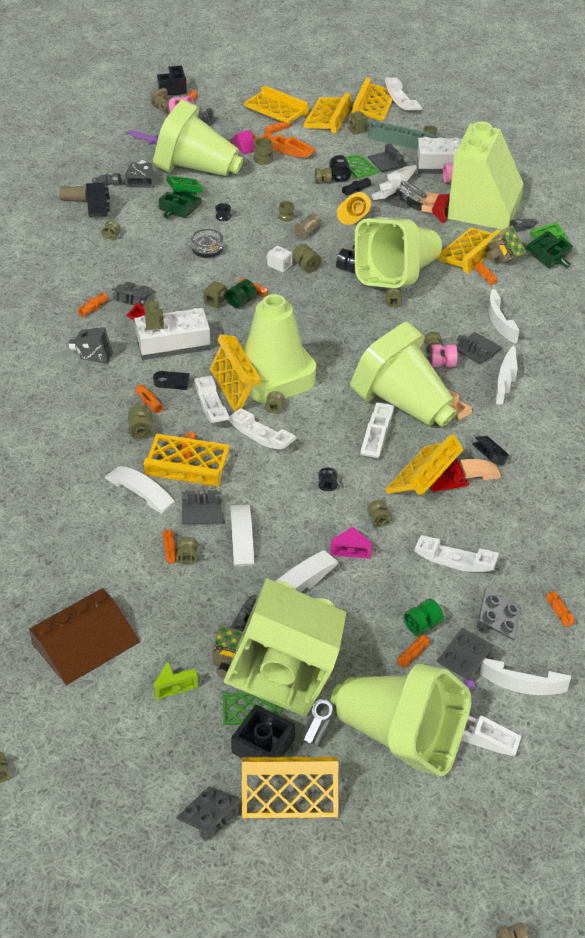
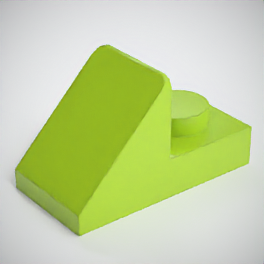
(170, 684)

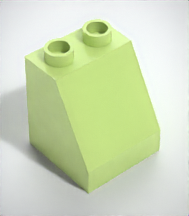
(484, 179)
(287, 647)

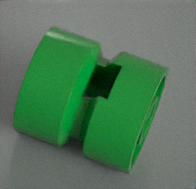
(423, 617)

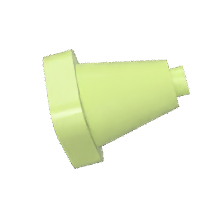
(194, 144)
(393, 251)
(277, 351)
(404, 377)
(411, 714)

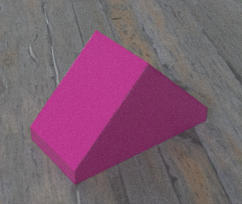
(244, 142)
(351, 544)

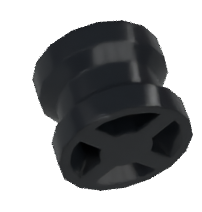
(223, 212)
(327, 479)

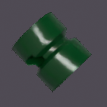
(241, 293)

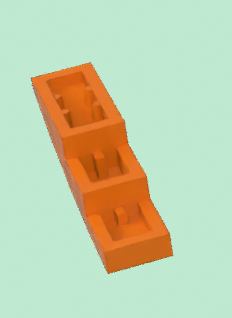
(290, 146)

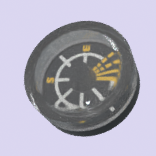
(411, 194)
(207, 243)

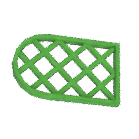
(369, 171)
(241, 708)

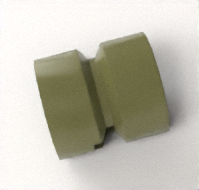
(263, 151)
(307, 258)
(140, 422)

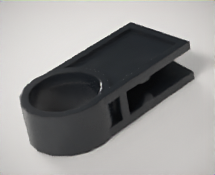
(174, 380)
(491, 450)

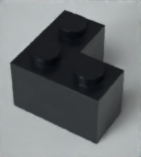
(173, 81)
(97, 199)

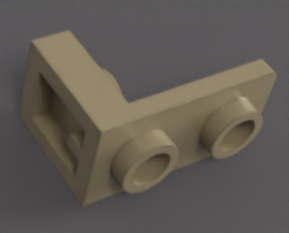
(160, 100)

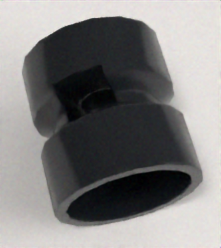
(340, 168)
(346, 260)

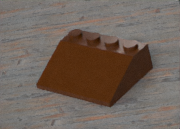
(83, 636)

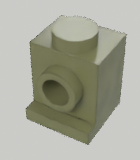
(358, 123)
(214, 294)
(153, 316)

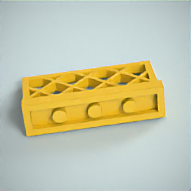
(364, 97)
(273, 98)
(342, 107)
(475, 254)
(241, 365)
(426, 467)
(184, 471)
(289, 765)

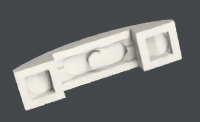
(399, 97)
(505, 327)
(210, 400)
(246, 424)
(143, 486)
(242, 535)
(456, 558)
(524, 683)

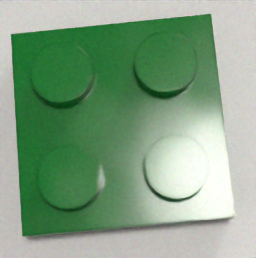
(186, 184)

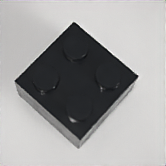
(263, 735)

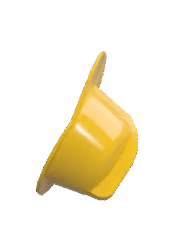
(354, 208)

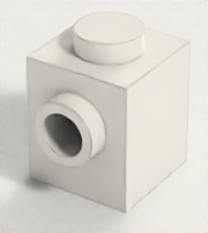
(279, 258)

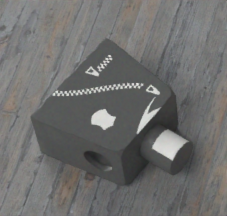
(139, 175)
(92, 345)

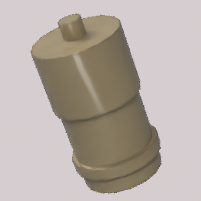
(75, 193)
(307, 226)

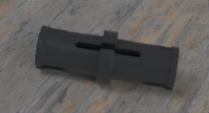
(356, 186)

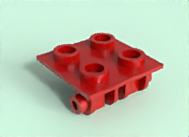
(450, 478)

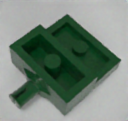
(178, 204)
(550, 249)

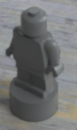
(114, 179)
(519, 224)

